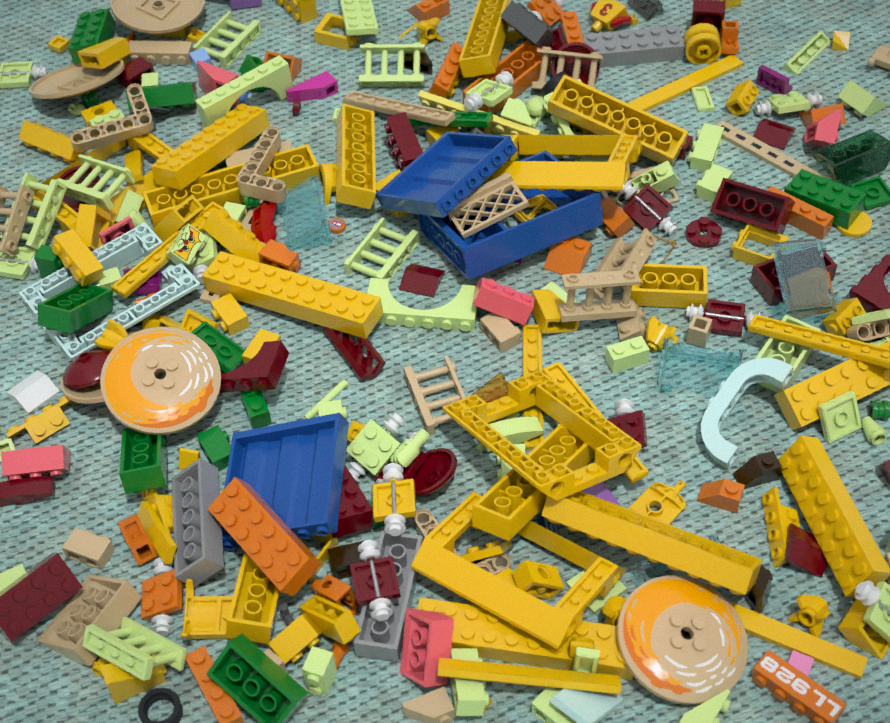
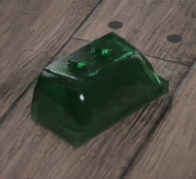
(855, 157)

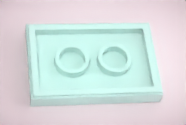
(586, 705)

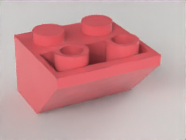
(824, 130)

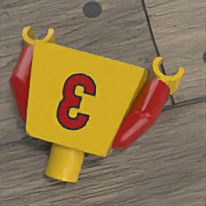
(610, 15)

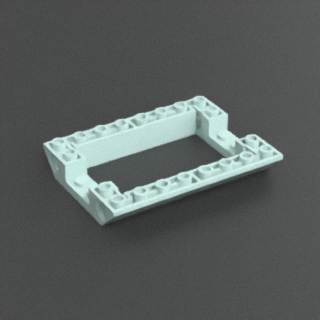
(113, 254)

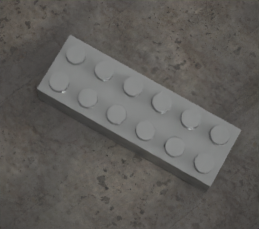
(637, 46)
(194, 527)
(385, 638)

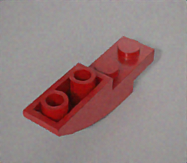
(262, 221)

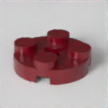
(713, 231)

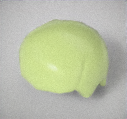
(535, 106)

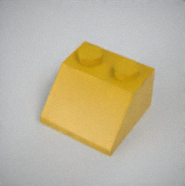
(860, 633)

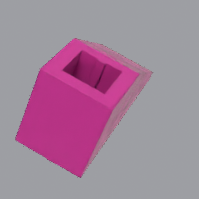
(314, 88)

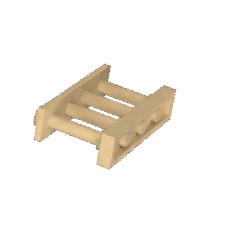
(594, 57)
(17, 217)
(630, 255)
(598, 309)
(419, 393)

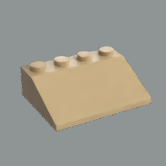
(100, 604)

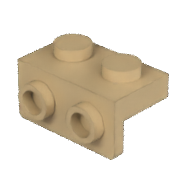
(632, 326)

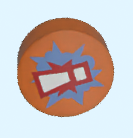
(337, 225)

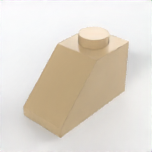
(430, 707)

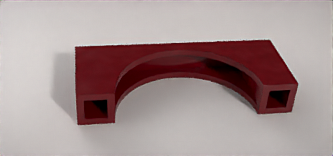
(871, 289)
(260, 372)

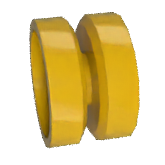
(702, 44)

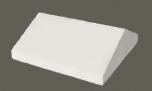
(33, 391)

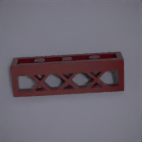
(354, 353)

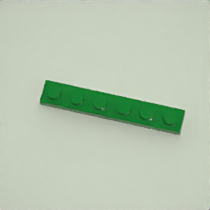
(464, 119)

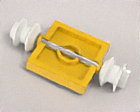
(394, 500)

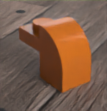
(729, 37)
(137, 539)

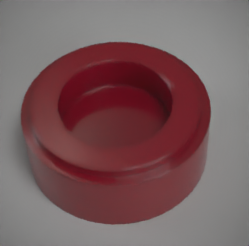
(296, 107)

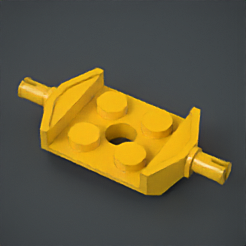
(665, 497)

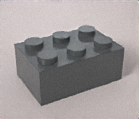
(528, 25)

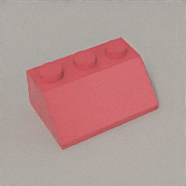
(503, 300)
(35, 462)
(424, 641)

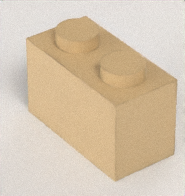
(500, 331)
(88, 548)

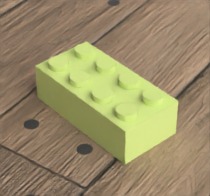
(788, 352)

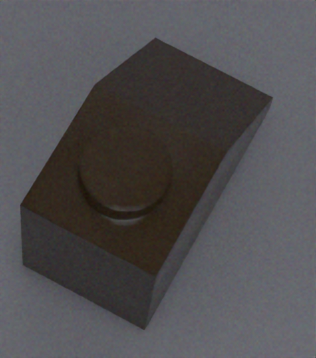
(425, 63)
(759, 470)
(761, 590)

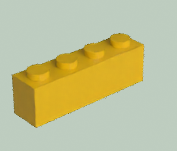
(48, 140)
(233, 235)

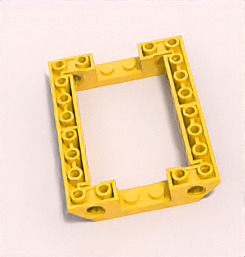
(148, 142)
(572, 175)
(612, 446)
(548, 623)

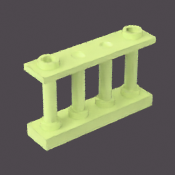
(231, 50)
(400, 78)
(92, 195)
(47, 213)
(390, 265)
(128, 657)

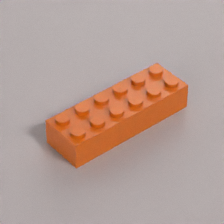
(524, 67)
(264, 536)

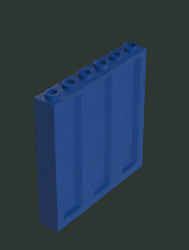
(446, 173)
(295, 471)

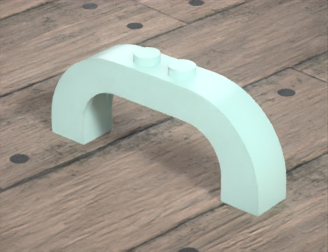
(729, 392)

